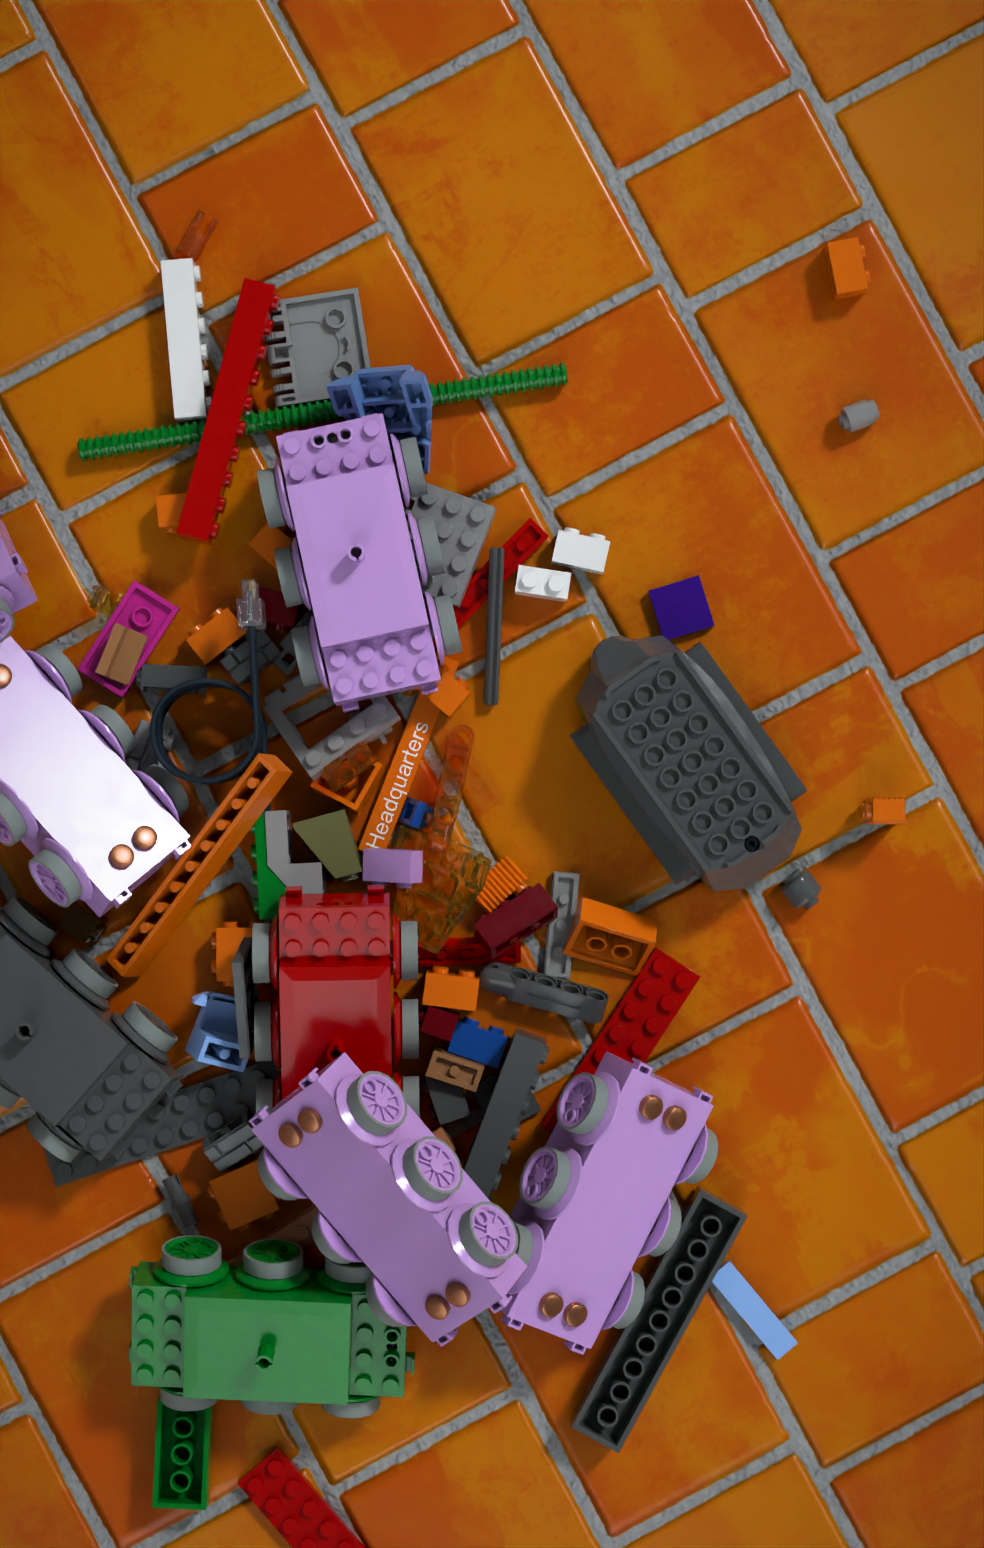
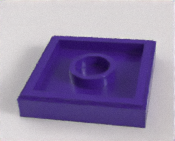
(681, 608)

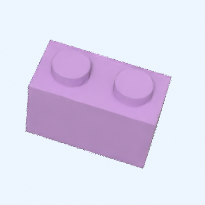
(392, 866)

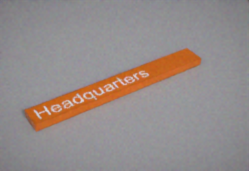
(403, 769)

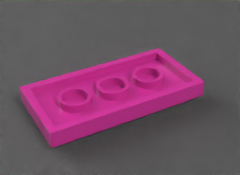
(138, 611)

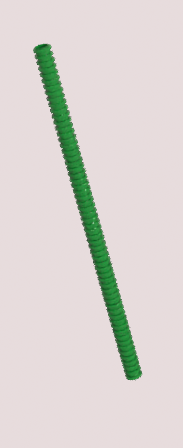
(316, 412)

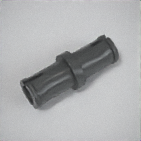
(180, 1201)

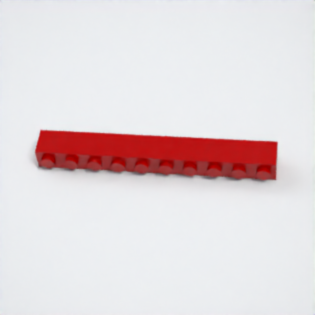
(227, 412)

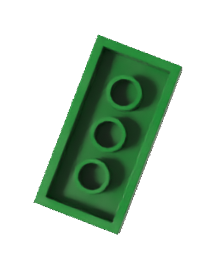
(182, 1458)

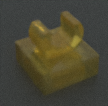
(105, 599)

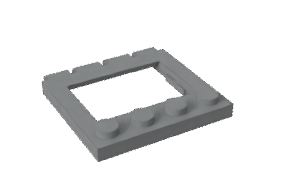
(360, 728)

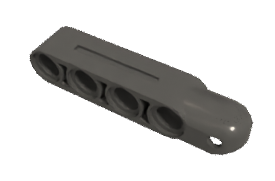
(544, 991)

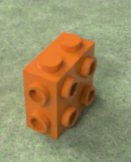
(226, 942)
(243, 1197)

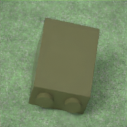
(333, 843)

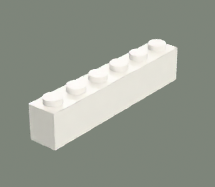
(185, 339)

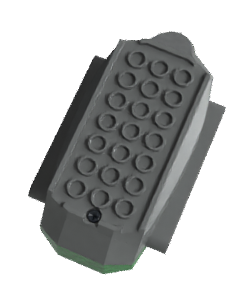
(687, 761)

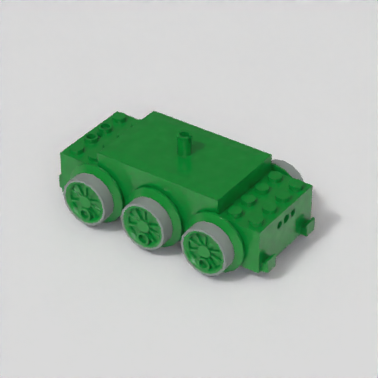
(261, 1331)

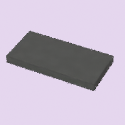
(245, 997)

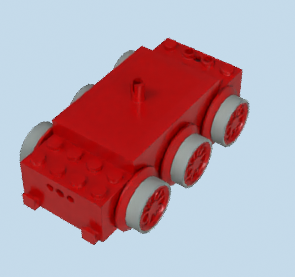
(334, 989)

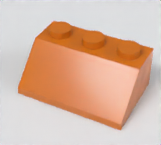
(610, 936)

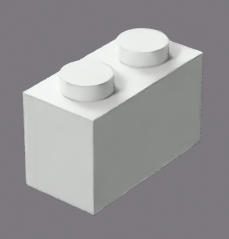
(580, 551)
(542, 583)

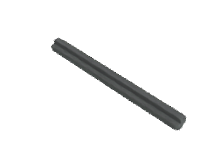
(494, 623)

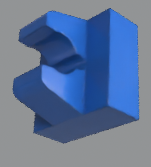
(413, 813)

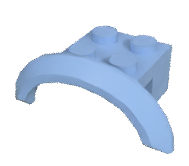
(215, 1032)

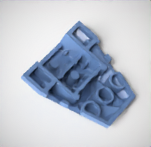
(398, 394)

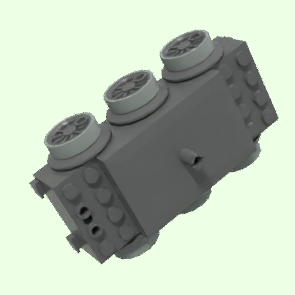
(64, 1049)

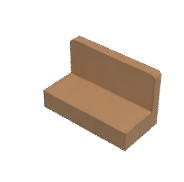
(121, 654)
(454, 1069)

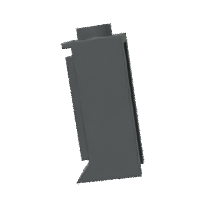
(164, 677)

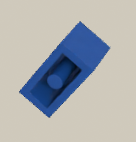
(478, 1042)

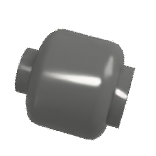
(801, 889)

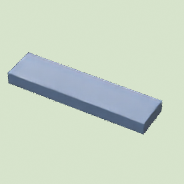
(753, 1310)

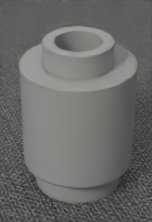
(858, 415)

